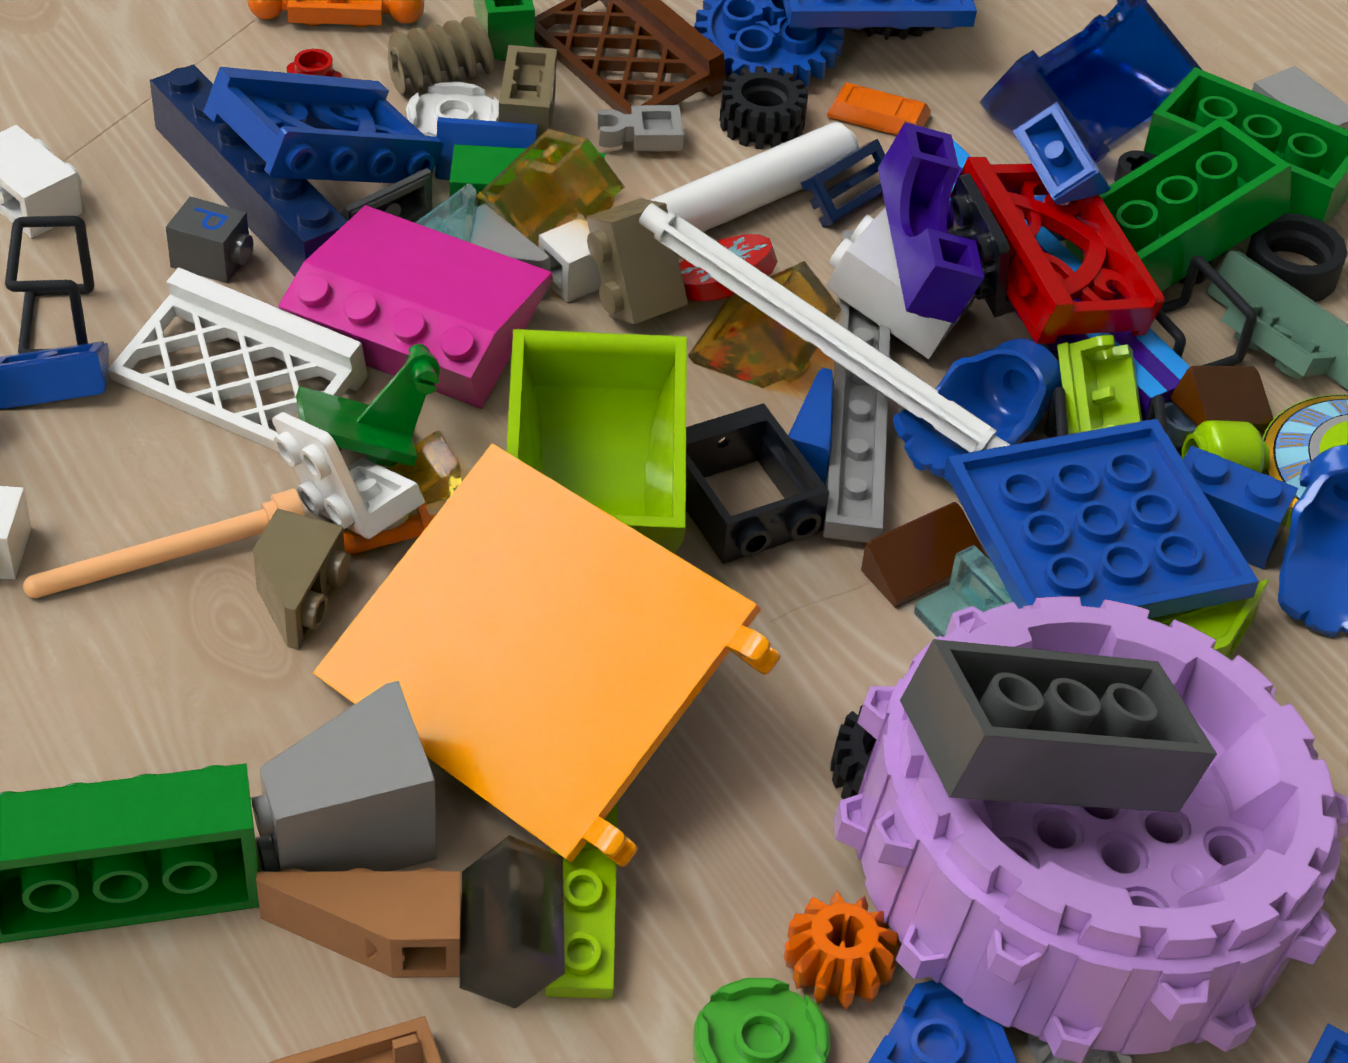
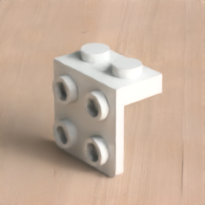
(356, 496)

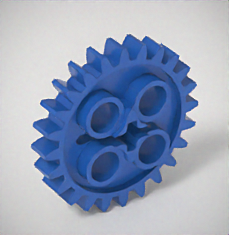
(760, 35)

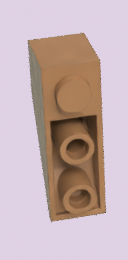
(378, 918)

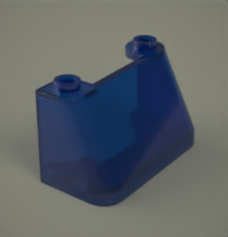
(1101, 77)

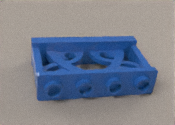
(320, 126)

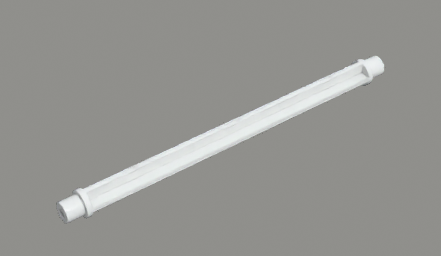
(820, 330)

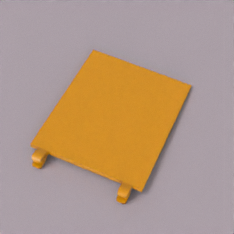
(543, 649)

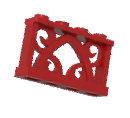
(1045, 286)

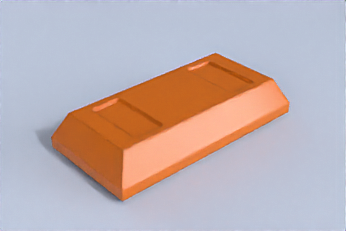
(877, 109)

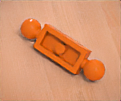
(348, 12)

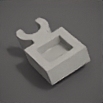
(648, 127)

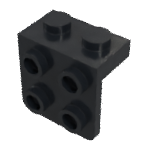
(976, 222)

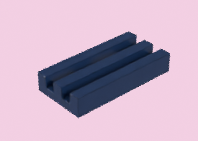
(824, 197)

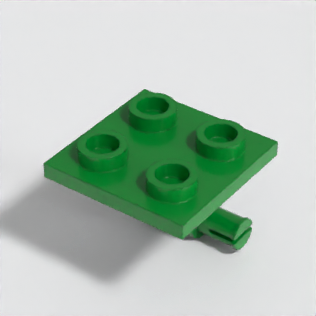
(386, 425)

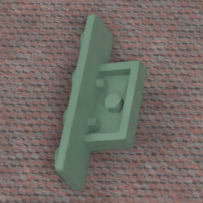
(1288, 323)

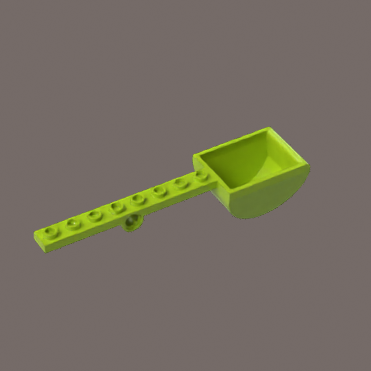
(611, 428)

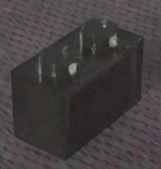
(512, 922)

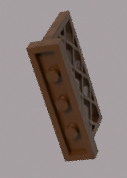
(655, 28)

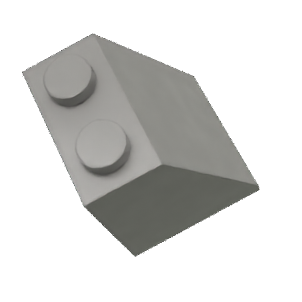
(350, 794)

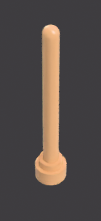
(161, 549)

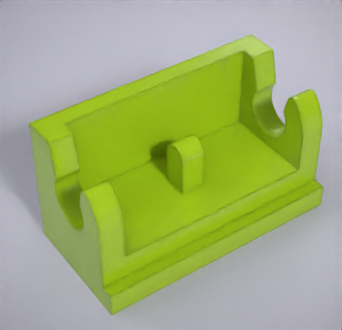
(1098, 384)

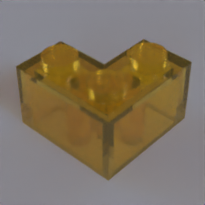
(552, 180)

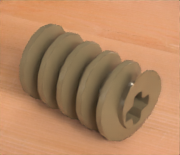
(439, 51)

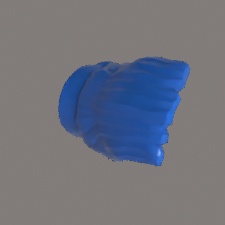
(1001, 386)
(1316, 554)

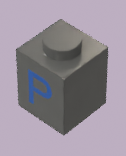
(209, 239)

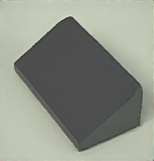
(405, 199)

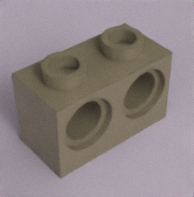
(529, 87)

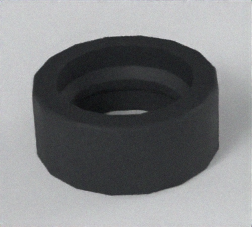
(1304, 237)

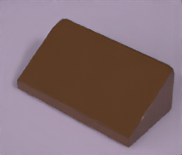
(1223, 395)
(918, 554)

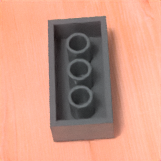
(1055, 727)

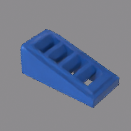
(814, 424)

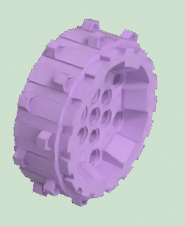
(1099, 917)

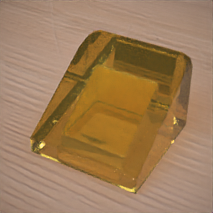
(435, 468)

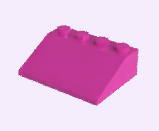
(414, 285)

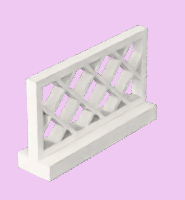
(251, 323)

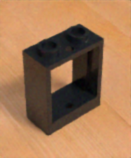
(751, 437)

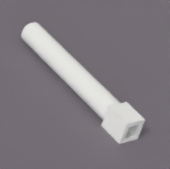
(707, 200)

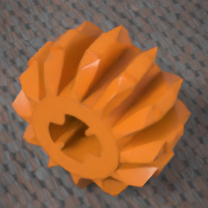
(841, 950)

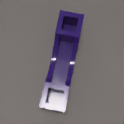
(934, 267)

